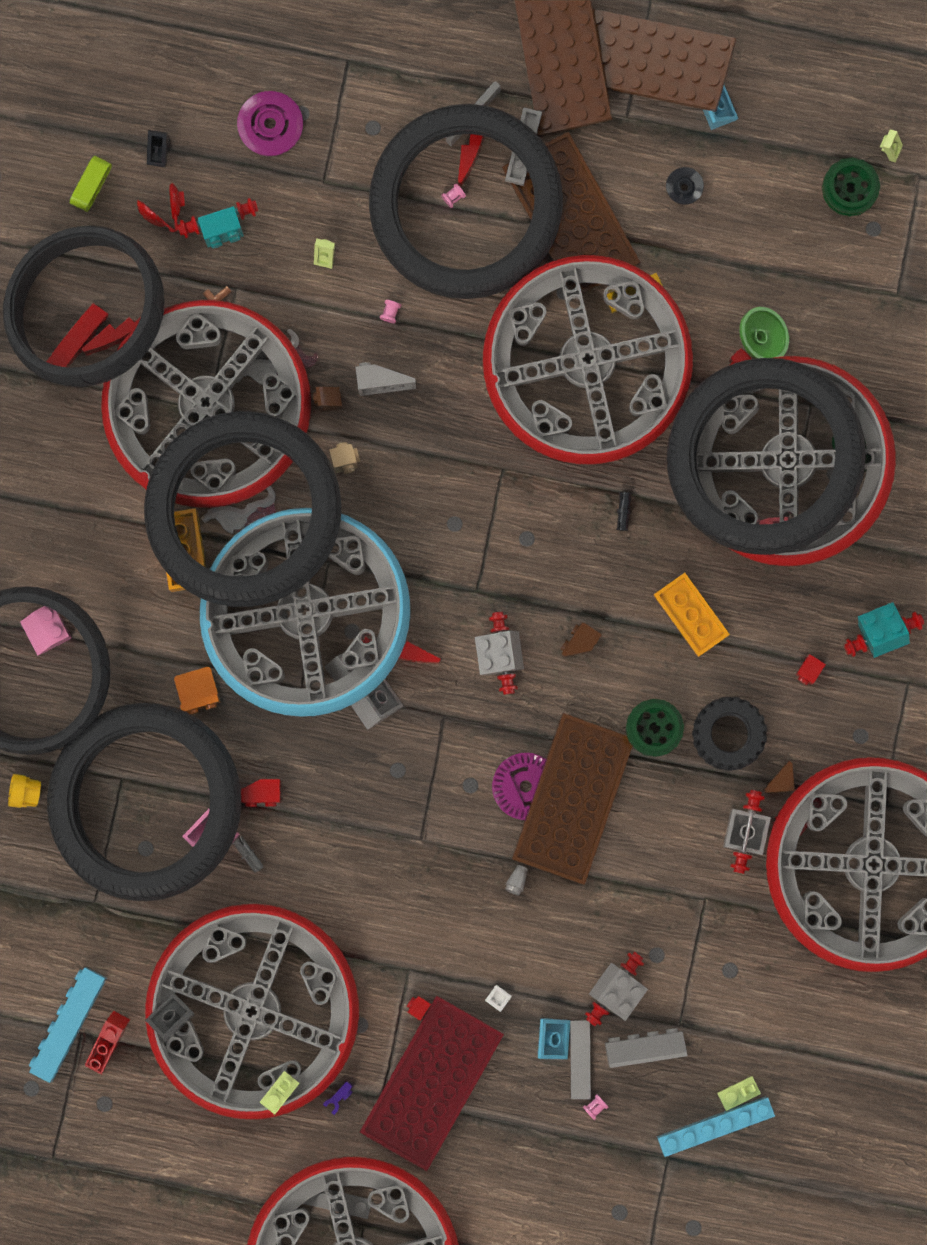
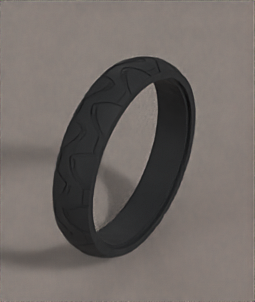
(37, 259)
(100, 669)

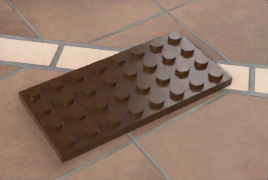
(663, 60)
(563, 63)
(586, 219)
(573, 799)

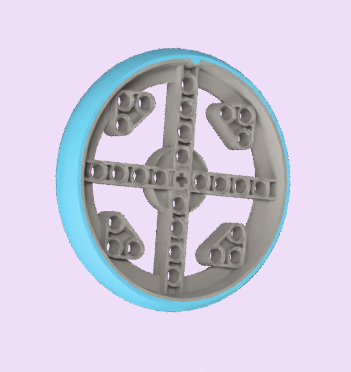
(365, 675)

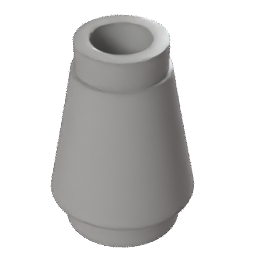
(517, 880)

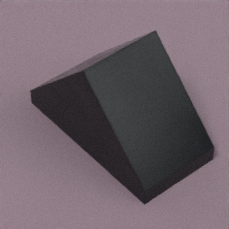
(157, 148)

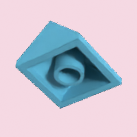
(724, 114)
(553, 1038)

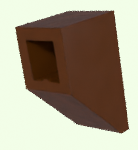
(327, 398)
(582, 641)

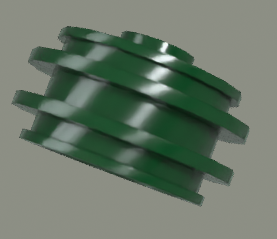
(865, 174)
(672, 717)

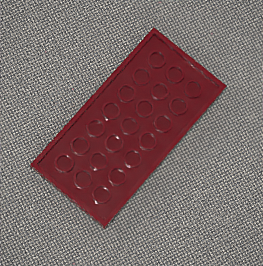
(431, 1083)

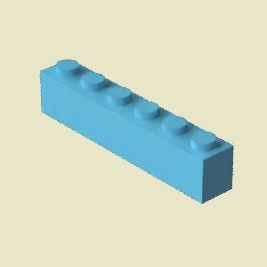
(68, 1024)
(715, 1126)

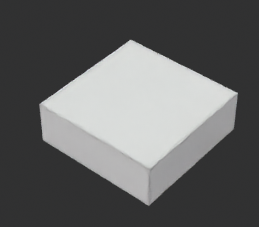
(498, 998)

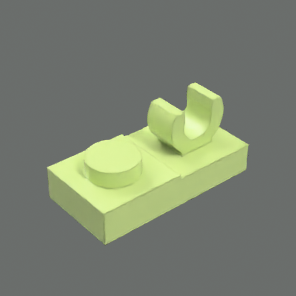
(892, 145)
(324, 253)
(279, 1092)
(739, 1093)

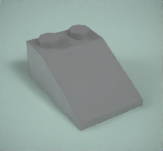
(376, 380)

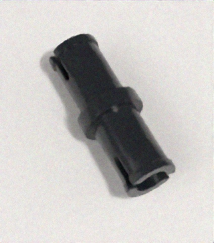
(624, 511)

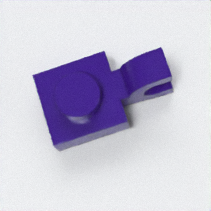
(344, 1092)

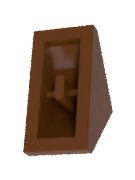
(782, 781)

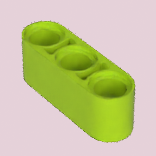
(90, 183)

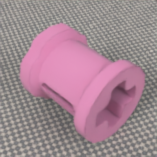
(453, 195)
(390, 311)
(590, 1108)

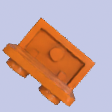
(197, 690)

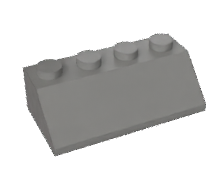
(377, 704)
(646, 1048)

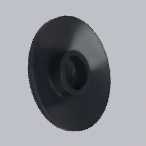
(688, 177)

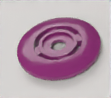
(265, 140)
(507, 788)

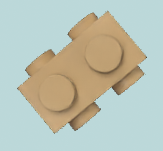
(344, 458)

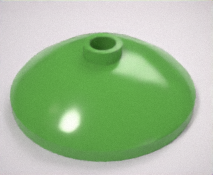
(770, 331)

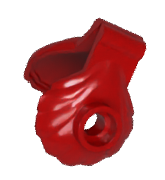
(176, 201)

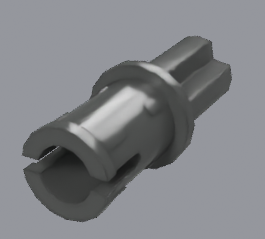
(248, 854)

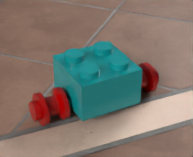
(220, 225)
(883, 631)

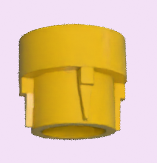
(23, 791)

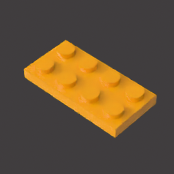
(691, 614)

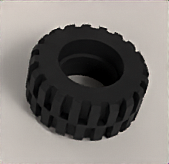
(703, 733)

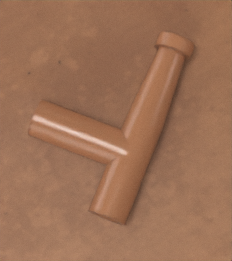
(221, 295)

